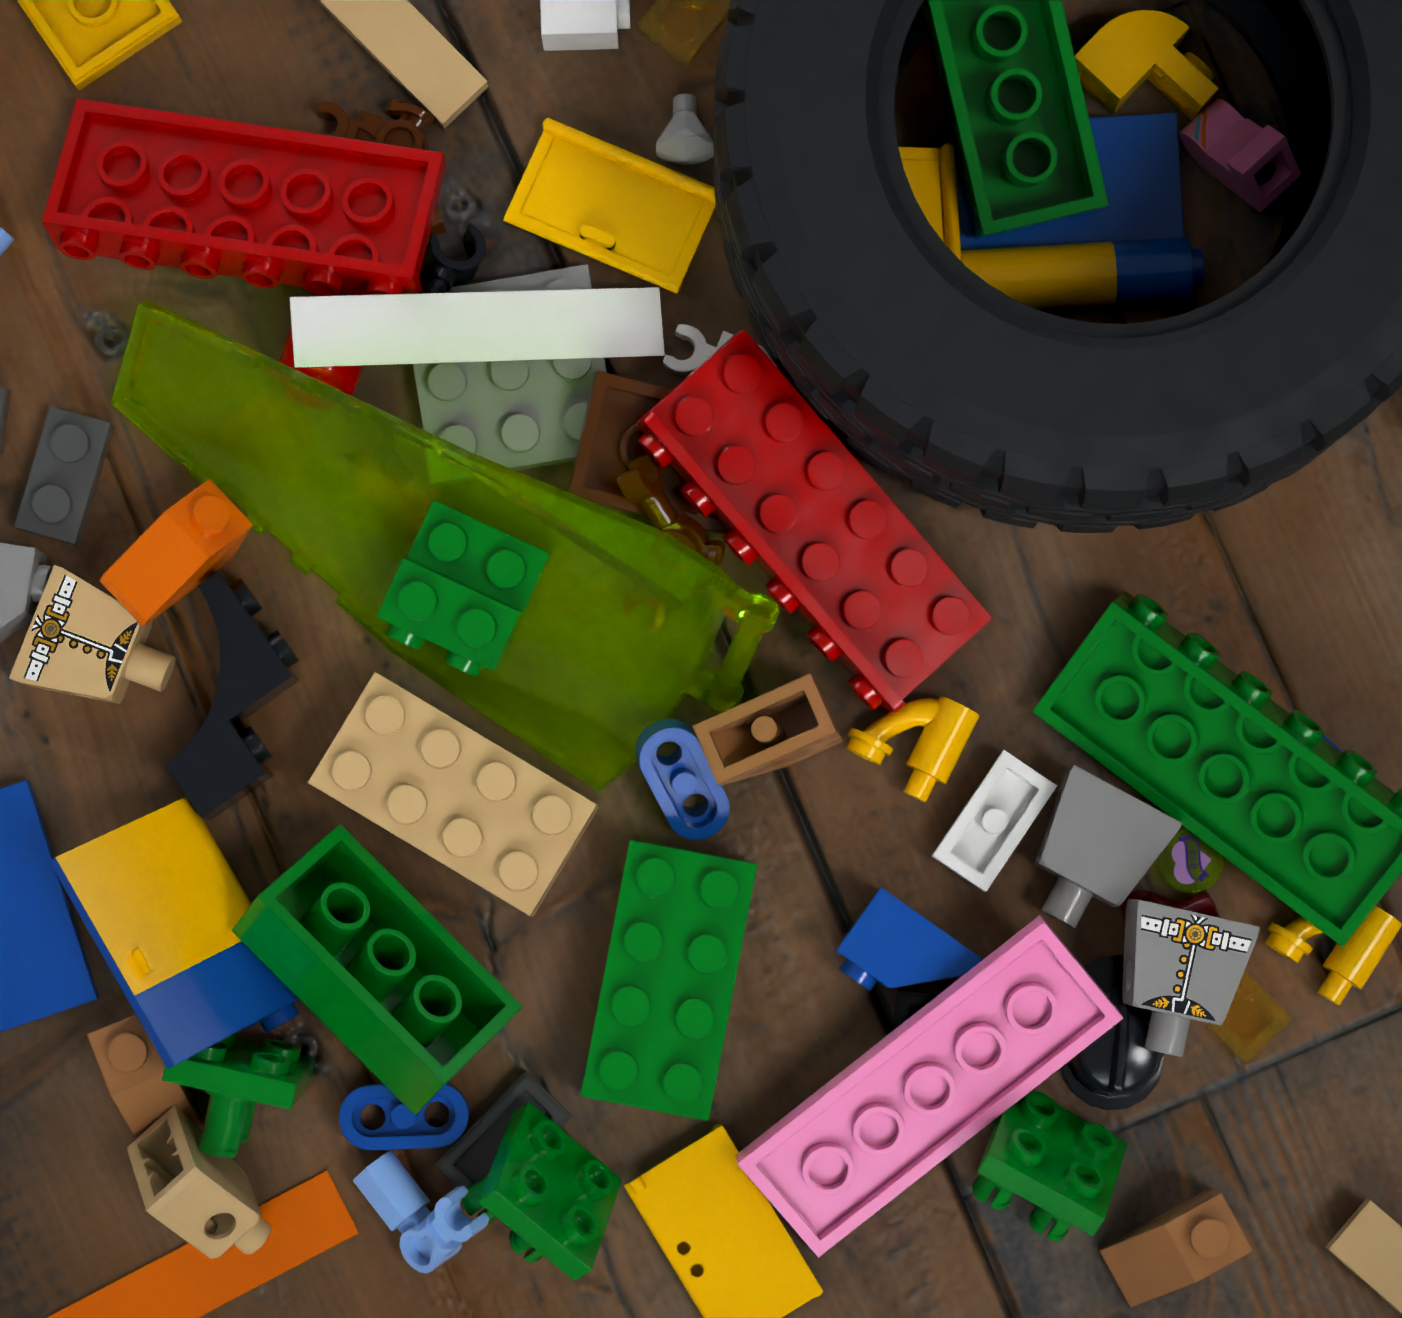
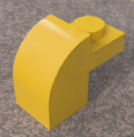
(1143, 48)

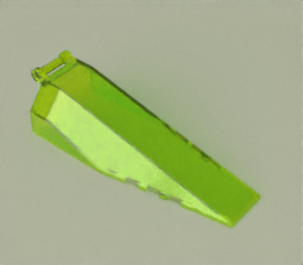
(346, 487)

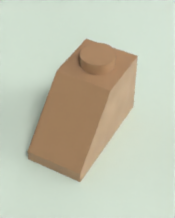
(769, 731)
(135, 1076)
(1176, 1248)

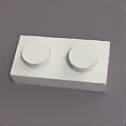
(994, 821)

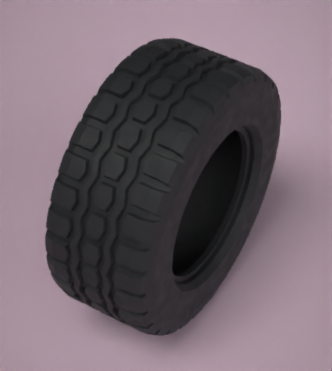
(1035, 407)

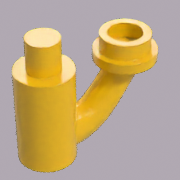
(938, 748)
(1347, 964)

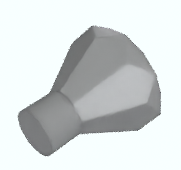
(685, 137)

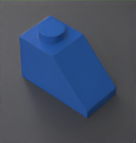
(900, 947)

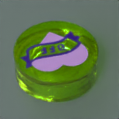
(1189, 864)

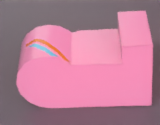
(1237, 149)

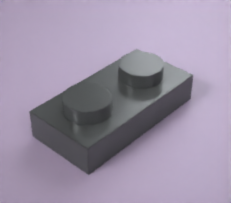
(64, 476)

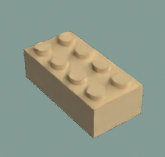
(453, 794)

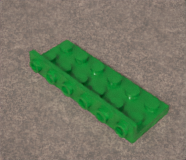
(1231, 764)

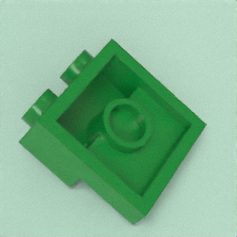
(462, 589)

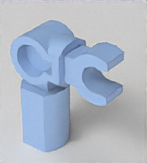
(426, 1236)

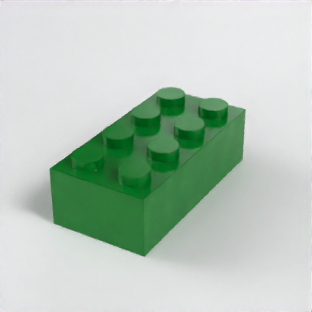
(1015, 111)
(376, 968)
(669, 980)

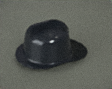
(1115, 1067)

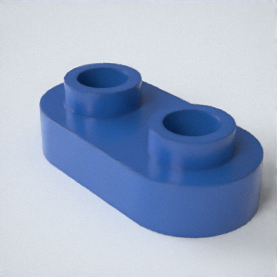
(679, 776)
(401, 1126)

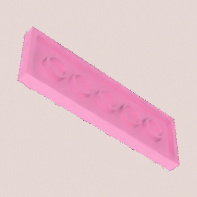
(929, 1086)

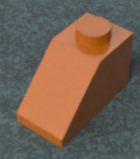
(177, 553)

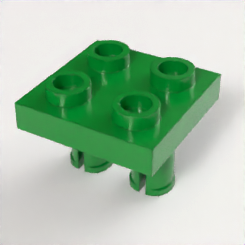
(236, 1079)
(1053, 1163)
(547, 1193)

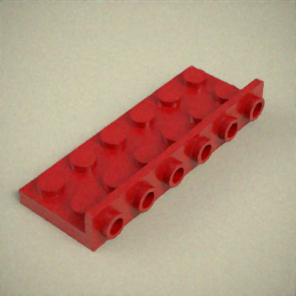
(243, 201)
(811, 522)

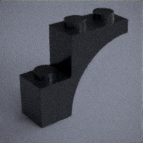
(254, 669)

